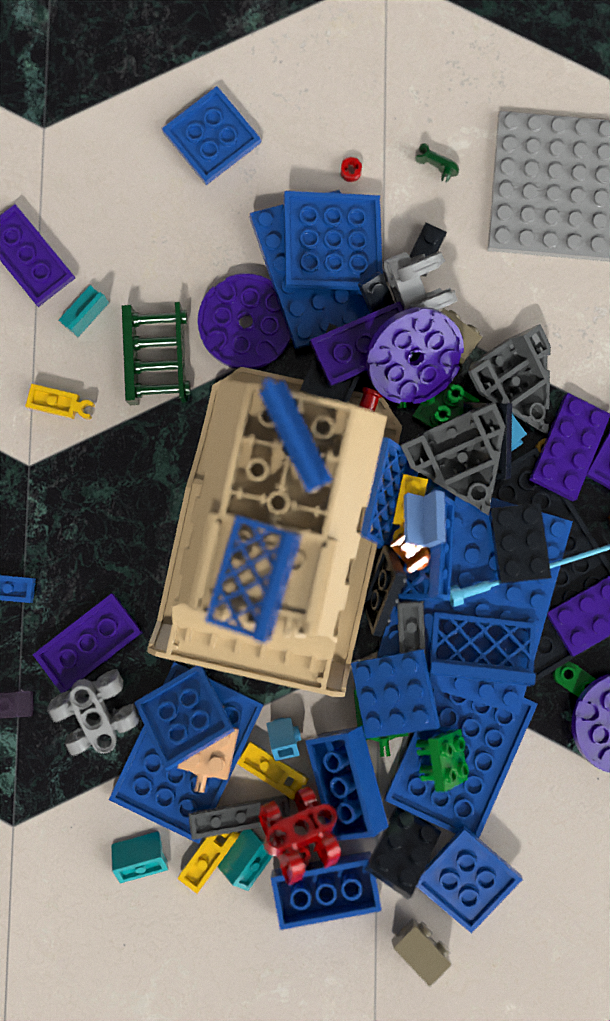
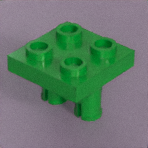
(443, 406)
(447, 760)

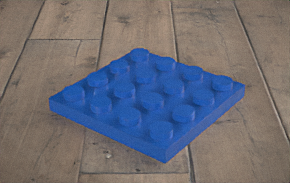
(331, 239)

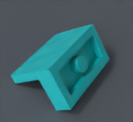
(84, 311)
(138, 857)
(245, 860)

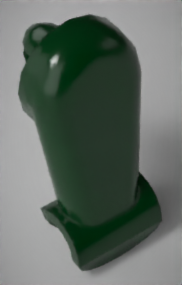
(445, 165)

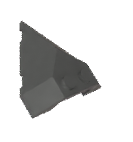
(517, 375)
(461, 454)

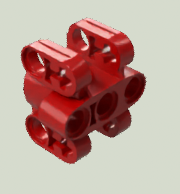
(277, 827)

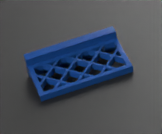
(295, 435)
(384, 529)
(439, 566)
(275, 587)
(480, 671)

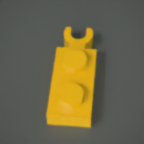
(57, 402)
(411, 485)

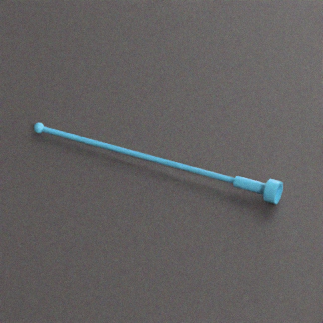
(457, 595)

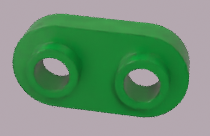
(577, 680)

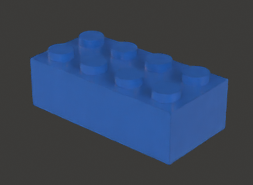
(347, 782)
(326, 892)

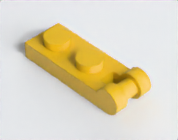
(273, 772)
(205, 861)

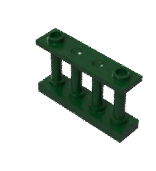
(134, 343)

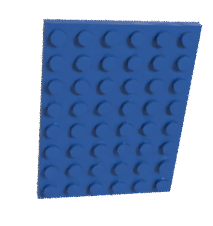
(520, 601)

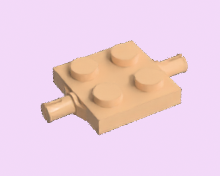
(212, 761)

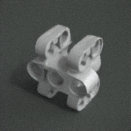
(406, 284)
(73, 703)

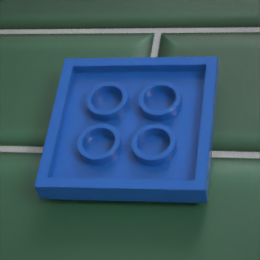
(211, 135)
(395, 694)
(184, 717)
(468, 879)

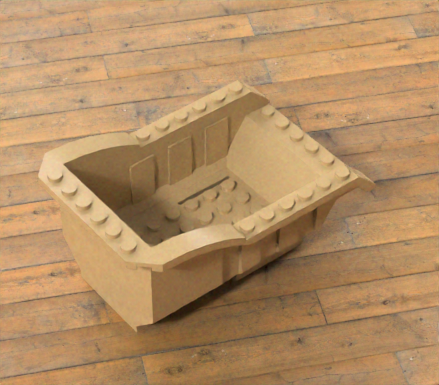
(249, 474)

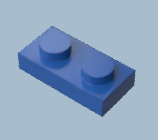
(17, 589)

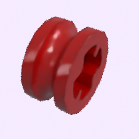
(353, 162)

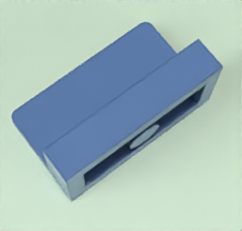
(424, 519)

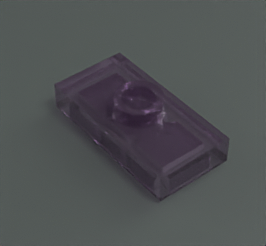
(16, 704)

